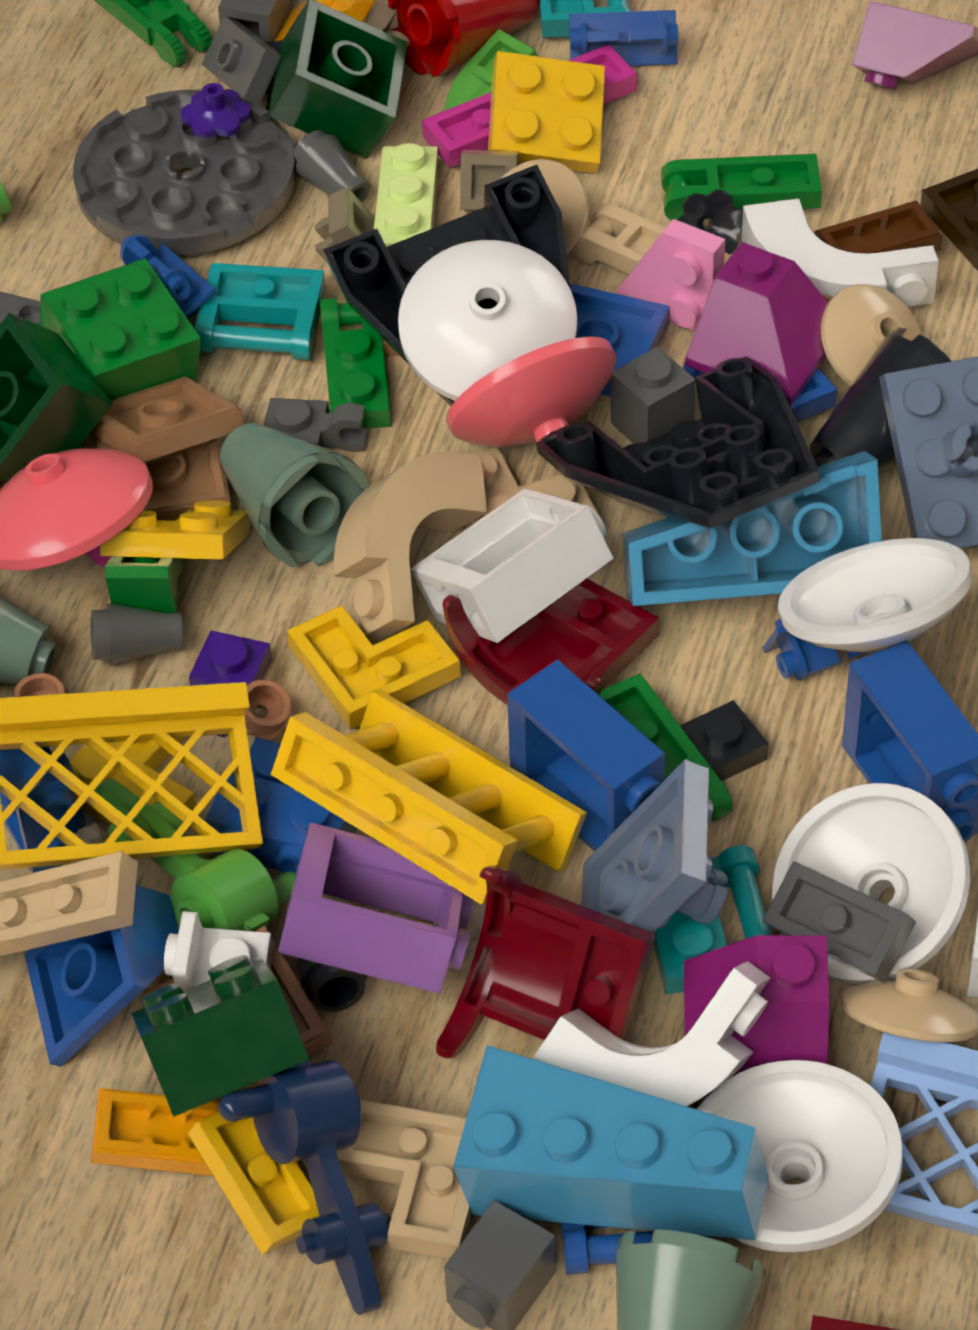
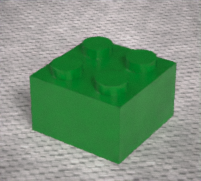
(124, 329)

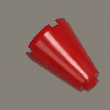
(453, 31)

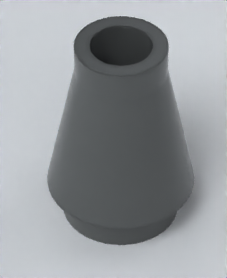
(327, 166)
(133, 633)

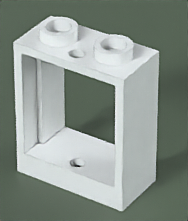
(515, 562)

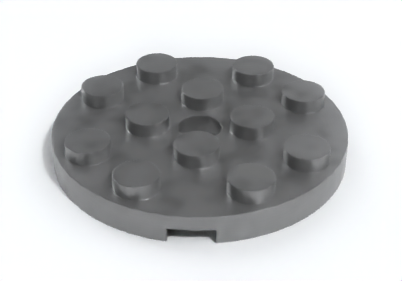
(132, 188)

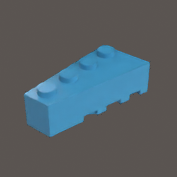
(760, 548)
(604, 1154)

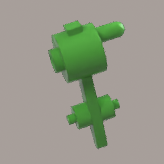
(224, 891)

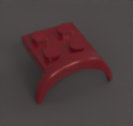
(584, 629)
(546, 960)

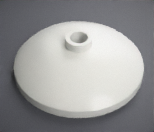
(457, 341)
(876, 594)
(882, 840)
(819, 1129)

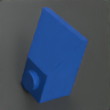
(94, 977)

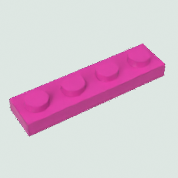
(468, 123)

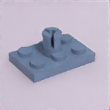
(936, 447)
(659, 858)

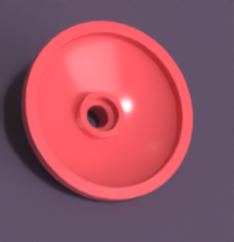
(533, 394)
(69, 505)

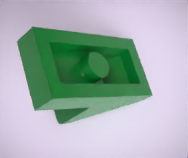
(144, 582)

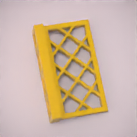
(129, 717)

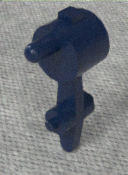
(309, 1117)

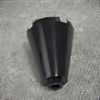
(861, 417)

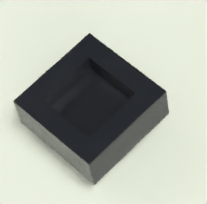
(727, 740)

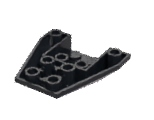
(375, 276)
(704, 469)

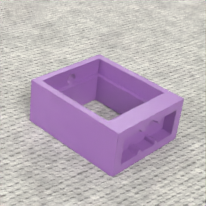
(365, 939)

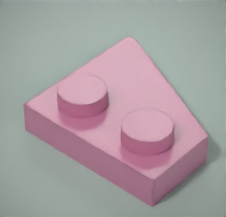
(678, 272)

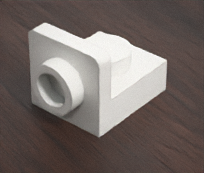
(199, 949)

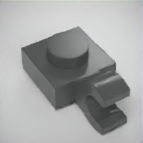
(315, 424)

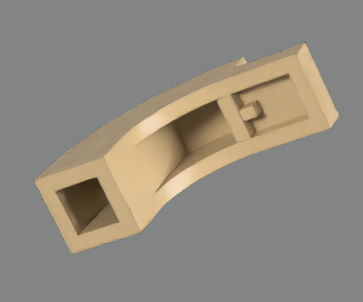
(376, 532)

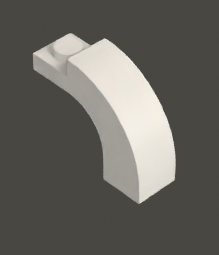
(783, 230)
(674, 1071)

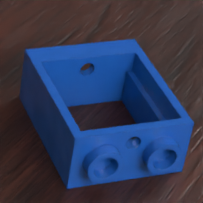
(911, 733)
(581, 750)

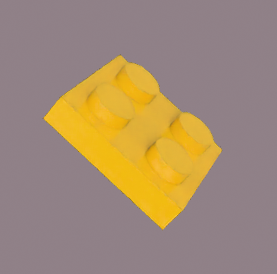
(547, 110)

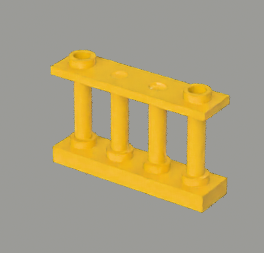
(427, 794)

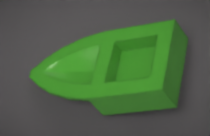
(476, 75)

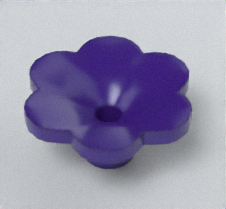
(215, 112)

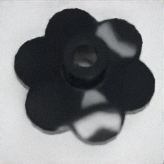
(719, 210)

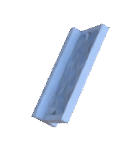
(932, 1073)

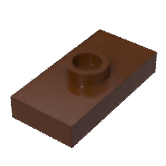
(884, 231)

